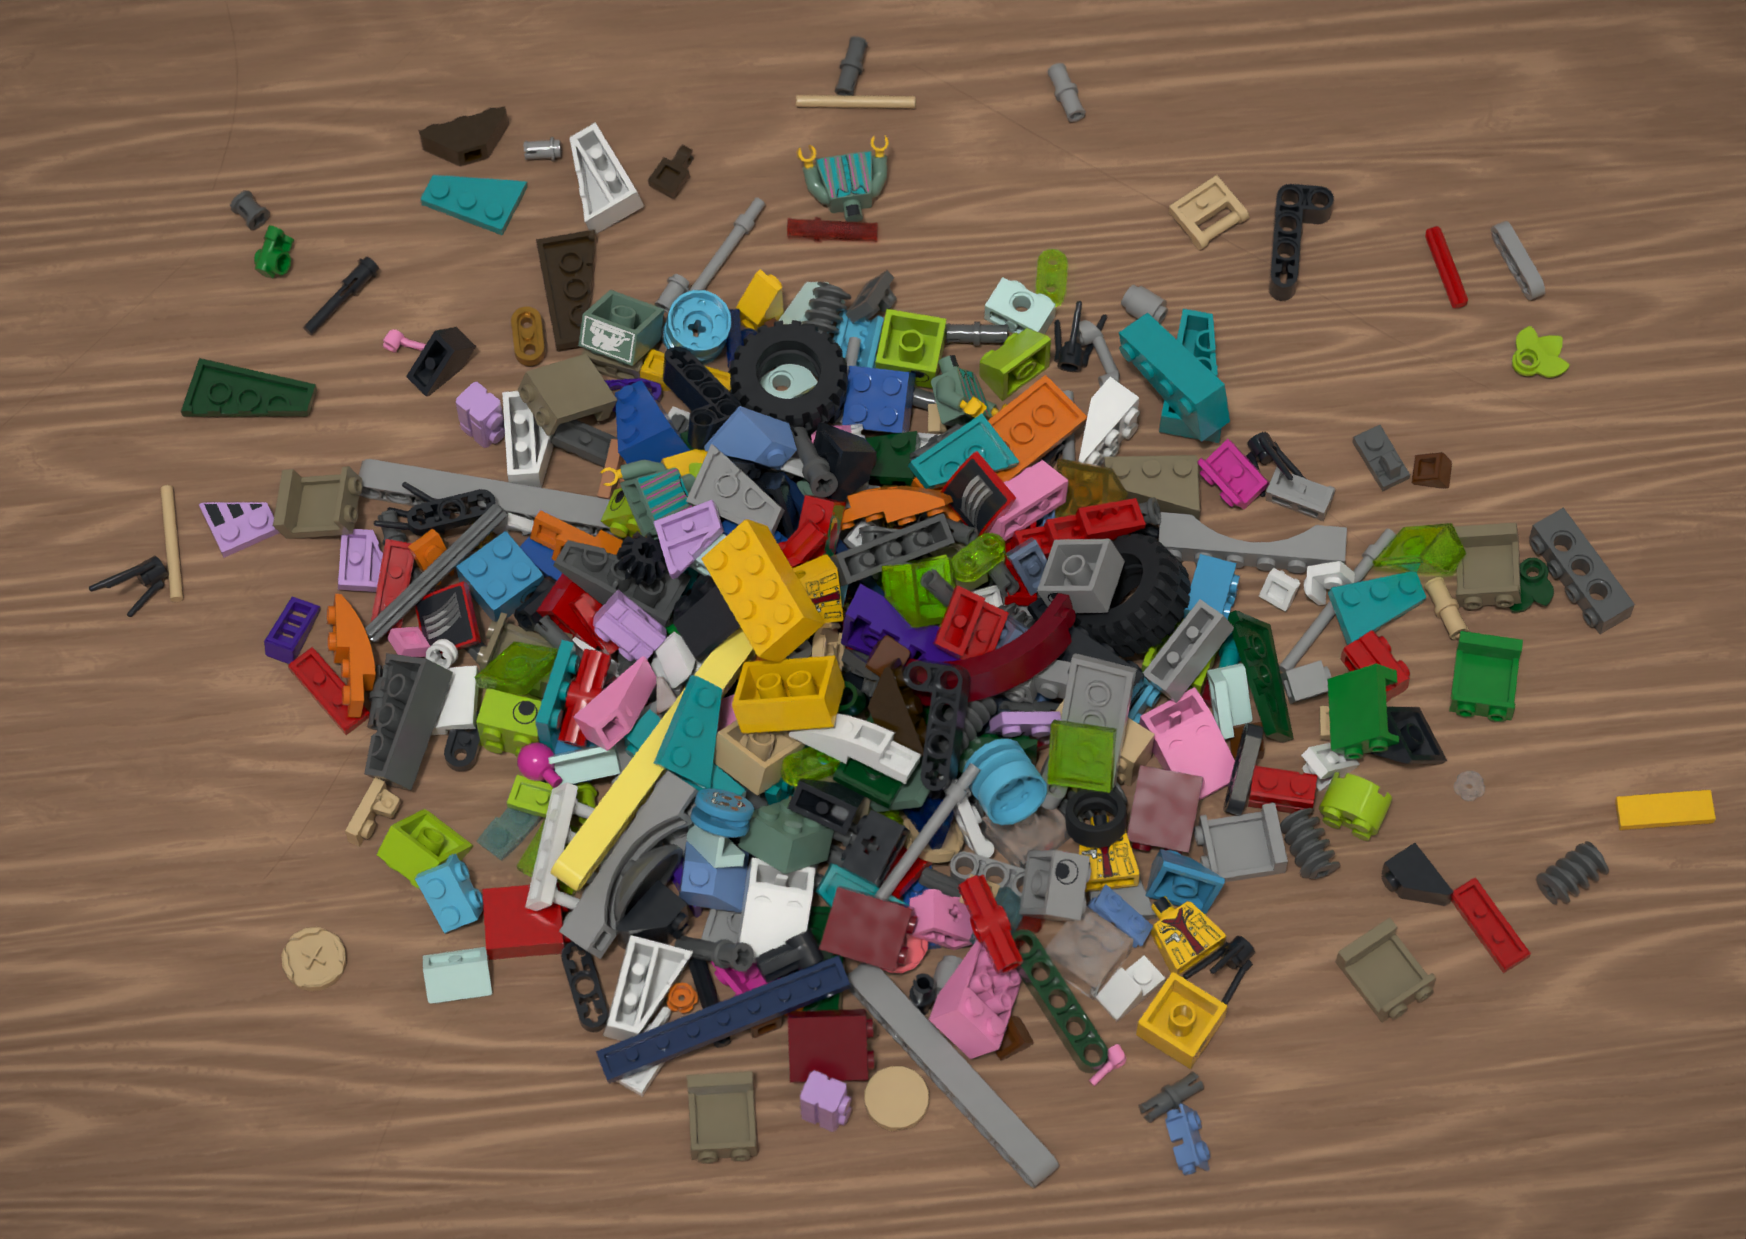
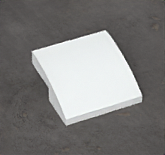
(460, 702)

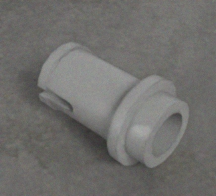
(542, 149)
(676, 286)

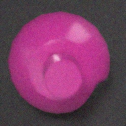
(535, 766)

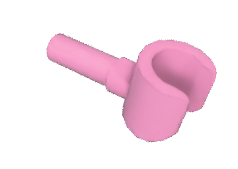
(395, 338)
(1116, 1060)

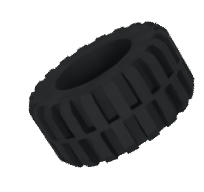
(796, 346)
(1153, 606)

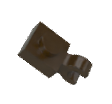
(673, 174)

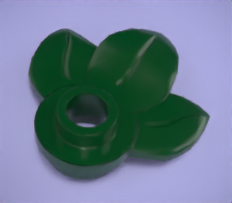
(1533, 588)

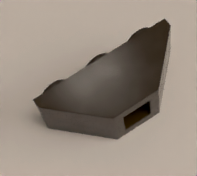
(467, 137)
(898, 708)

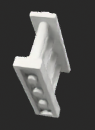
(552, 843)

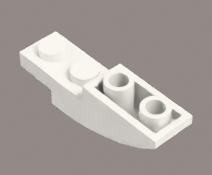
(864, 743)

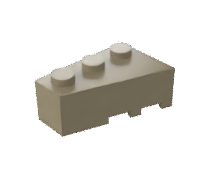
(1167, 478)

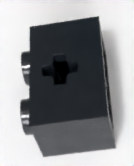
(874, 865)

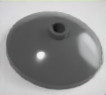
(642, 874)

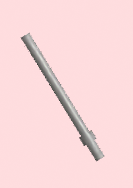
(742, 226)
(1328, 612)
(955, 793)

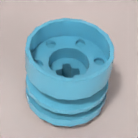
(701, 312)
(1008, 782)

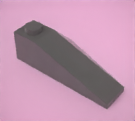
(599, 576)

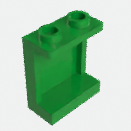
(1485, 676)
(1360, 711)

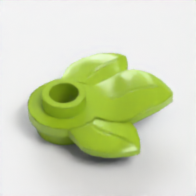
(1541, 352)

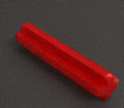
(1446, 267)

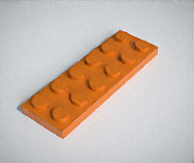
(1031, 428)

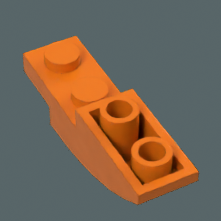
(897, 502)
(555, 533)
(352, 651)

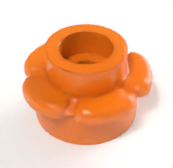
(678, 990)

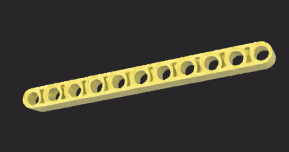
(641, 774)

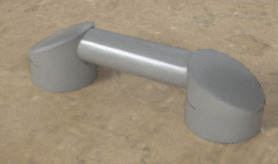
(1088, 334)

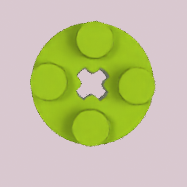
(1355, 805)

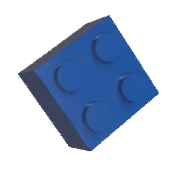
(879, 399)

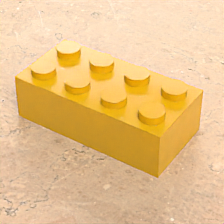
(762, 591)

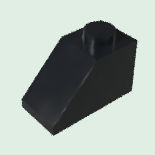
(440, 359)
(826, 803)
(1415, 878)

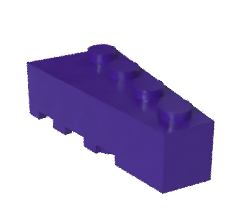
(873, 617)

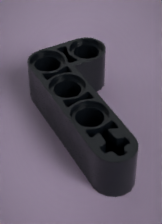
(1289, 241)
(700, 392)
(937, 724)

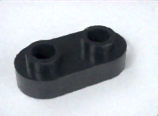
(462, 742)

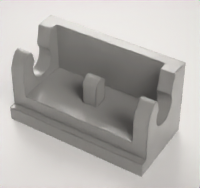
(1300, 495)

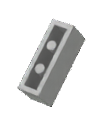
(1188, 650)

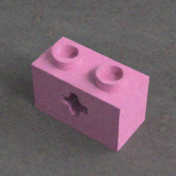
(941, 919)

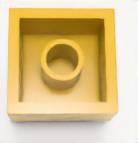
(1181, 1020)

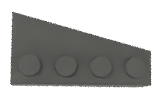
(406, 719)

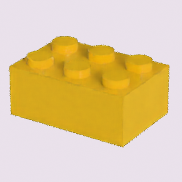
(788, 694)

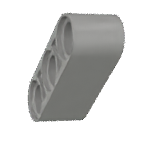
(981, 865)

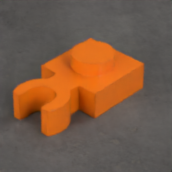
(427, 550)

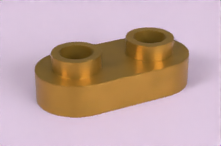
(528, 338)

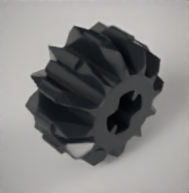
(641, 558)

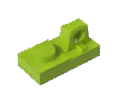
(530, 796)

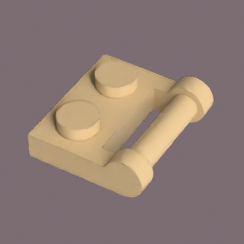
(1203, 204)

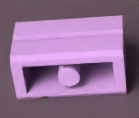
(480, 415)
(628, 627)
(825, 1101)

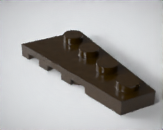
(567, 280)

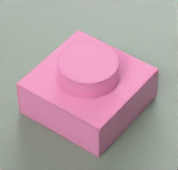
(408, 641)

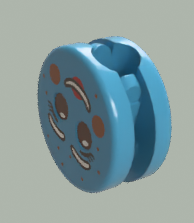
(722, 812)

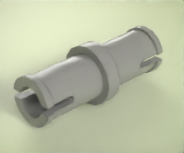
(1066, 92)

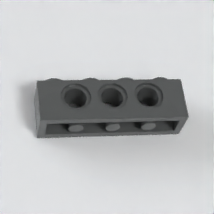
(1562, 530)
(892, 549)

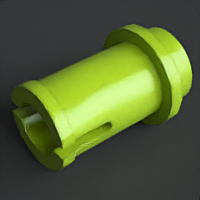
(586, 796)

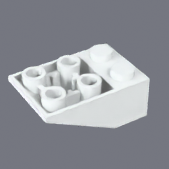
(1109, 420)
(774, 905)

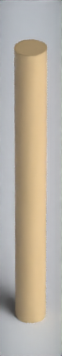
(855, 101)
(171, 543)

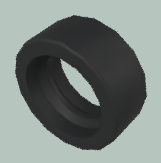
(1094, 835)

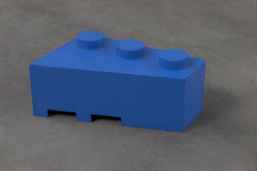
(644, 426)

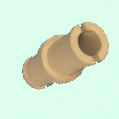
(1446, 607)

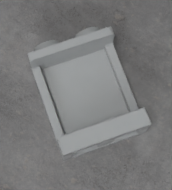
(1243, 844)

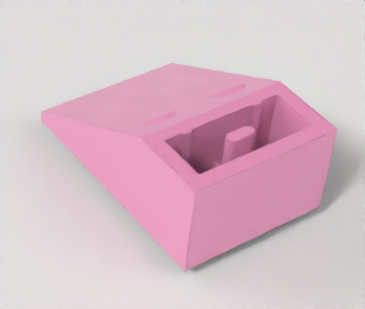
(1190, 741)
(976, 1004)

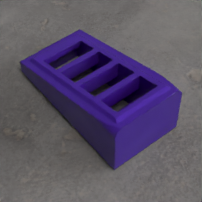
(283, 647)

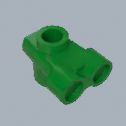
(274, 255)

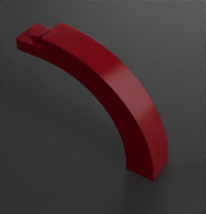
(1017, 660)

